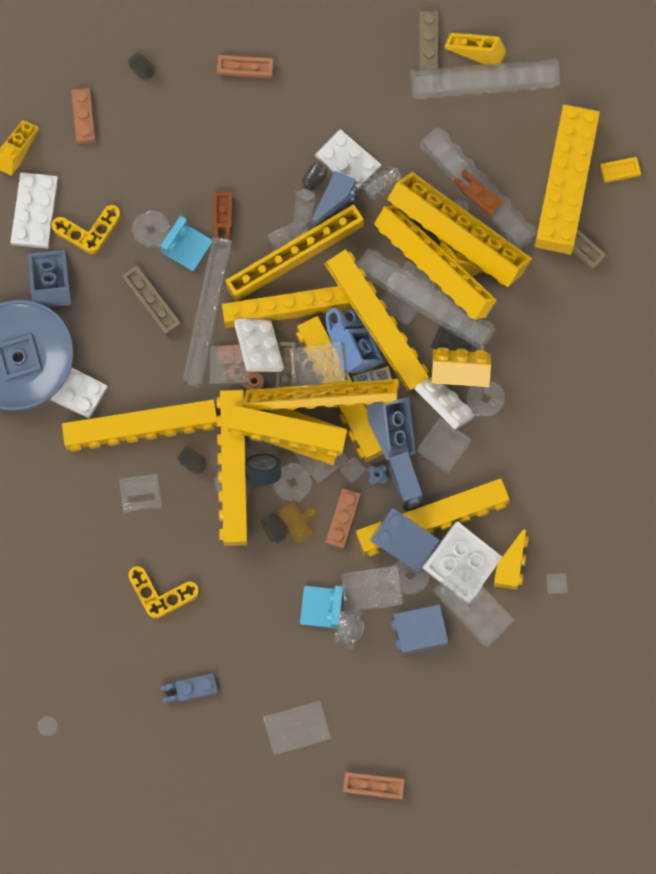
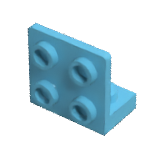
(185, 244)
(321, 606)

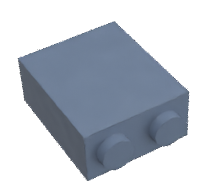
(405, 481)
(419, 630)

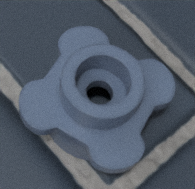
(377, 479)

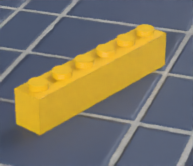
(287, 431)

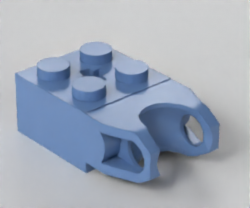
(360, 348)

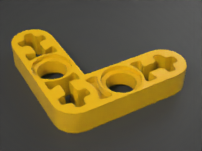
(87, 237)
(154, 599)

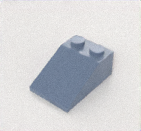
(337, 197)
(49, 278)
(392, 426)
(404, 540)

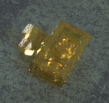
(296, 521)

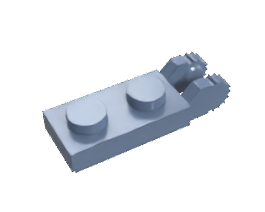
(191, 688)

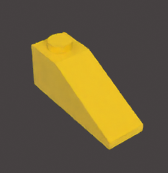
(477, 47)

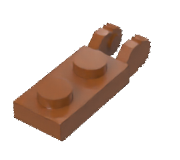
(479, 194)
(222, 213)

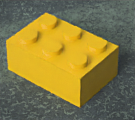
(461, 367)

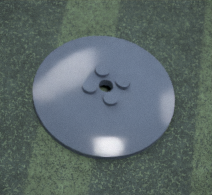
(46, 349)

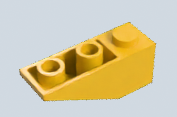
(16, 147)
(508, 568)

